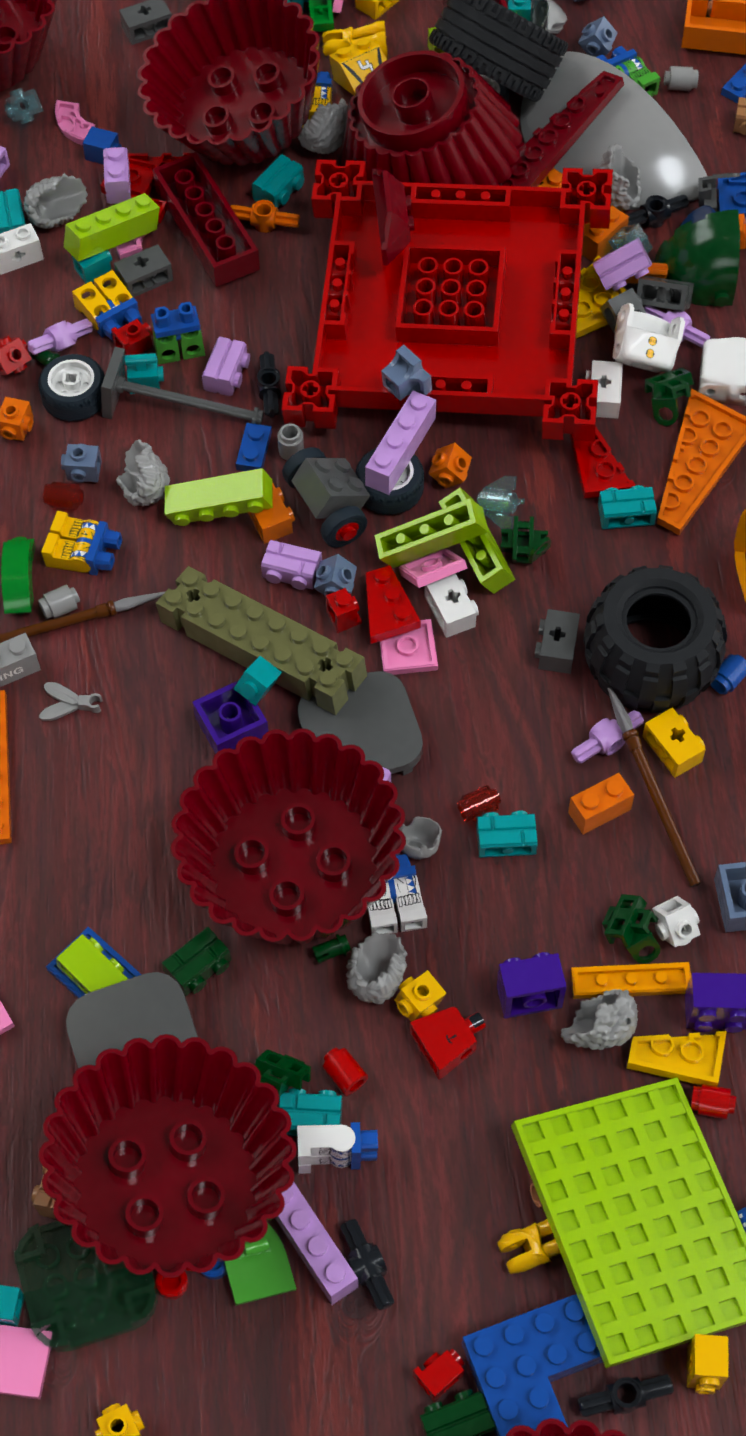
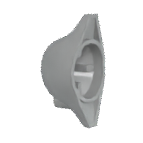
(548, 15)

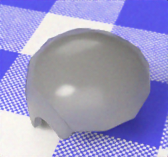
(421, 838)

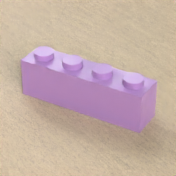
(400, 442)
(316, 1247)

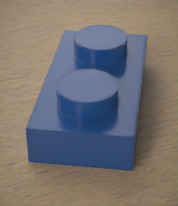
(736, 86)
(253, 447)

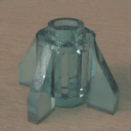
(499, 501)

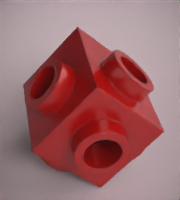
(13, 355)

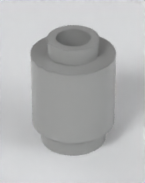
(681, 78)
(290, 440)
(59, 602)

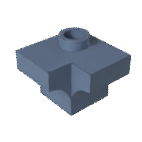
(406, 374)

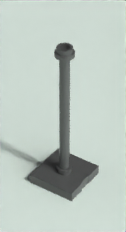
(116, 383)

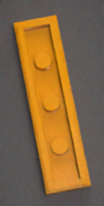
(637, 979)

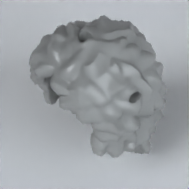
(325, 128)
(625, 182)
(54, 201)
(143, 476)
(376, 968)
(603, 1021)

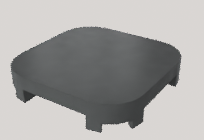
(375, 719)
(128, 1010)

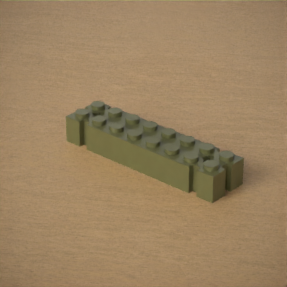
(249, 629)

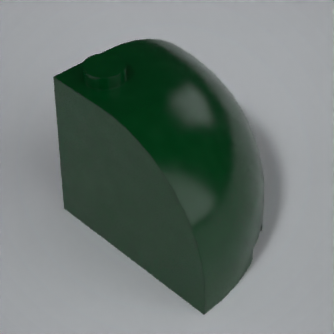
(706, 256)

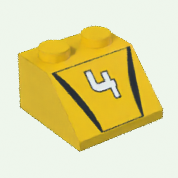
(354, 62)

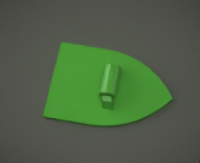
(260, 1270)

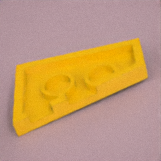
(690, 1057)

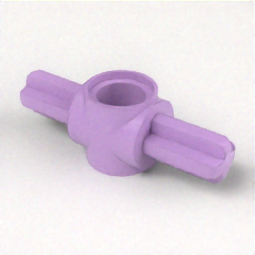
(690, 333)
(59, 336)
(604, 738)

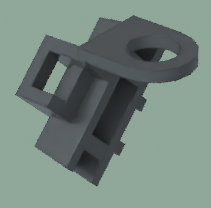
(707, 189)

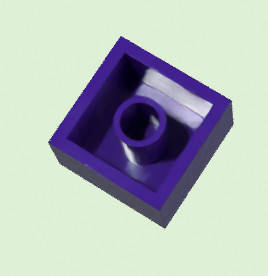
(228, 718)
(531, 985)
(716, 1002)

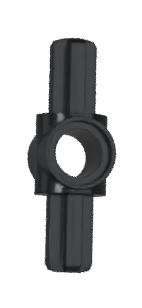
(657, 210)
(269, 384)
(367, 1264)
(609, 1400)

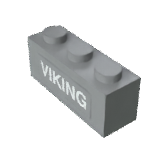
(17, 659)

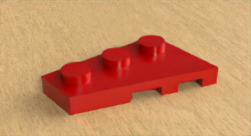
(598, 466)
(388, 606)

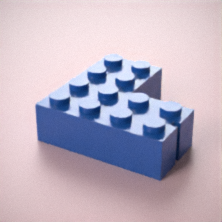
(522, 1358)

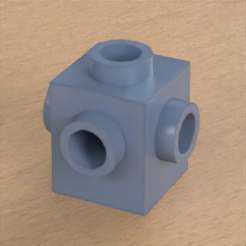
(598, 37)
(81, 463)
(335, 575)

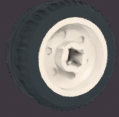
(71, 387)
(403, 495)

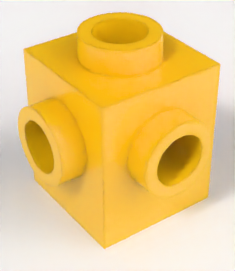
(419, 996)
(114, 1416)

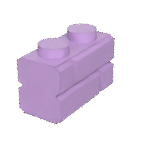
(116, 175)
(622, 264)
(225, 366)
(290, 565)

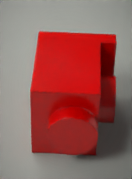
(133, 337)
(343, 610)
(440, 1373)

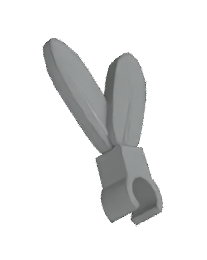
(68, 702)

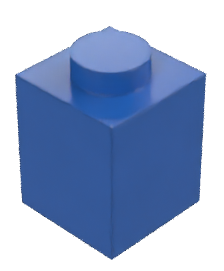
(97, 141)

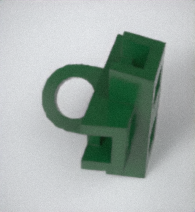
(666, 390)
(517, 541)
(632, 935)
(285, 1067)

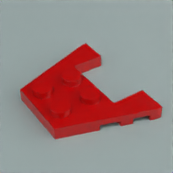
(142, 176)

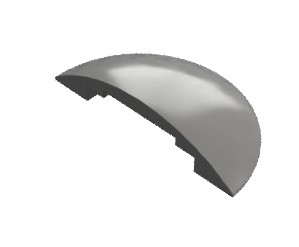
(629, 119)

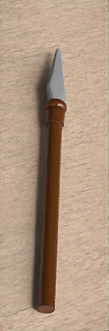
(99, 611)
(634, 745)

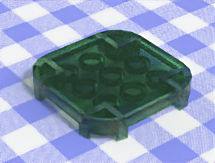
(77, 1292)

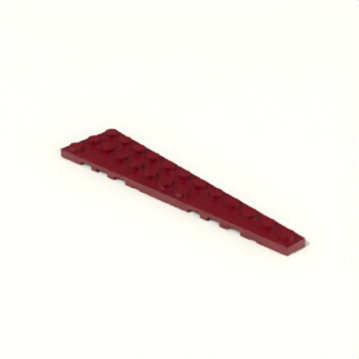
(552, 142)

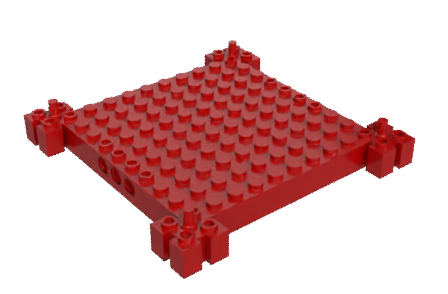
(474, 295)

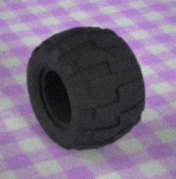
(649, 675)

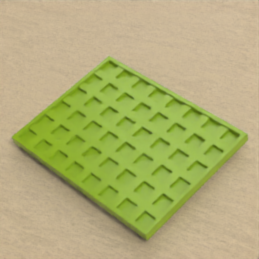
(639, 1218)

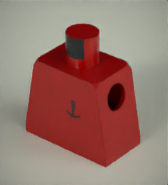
(446, 1038)

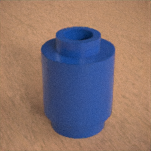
(730, 674)

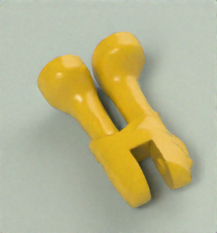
(346, 37)
(530, 1239)

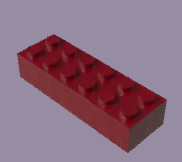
(206, 219)

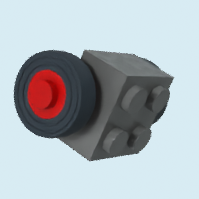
(330, 492)

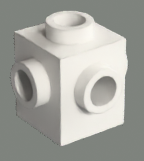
(676, 921)

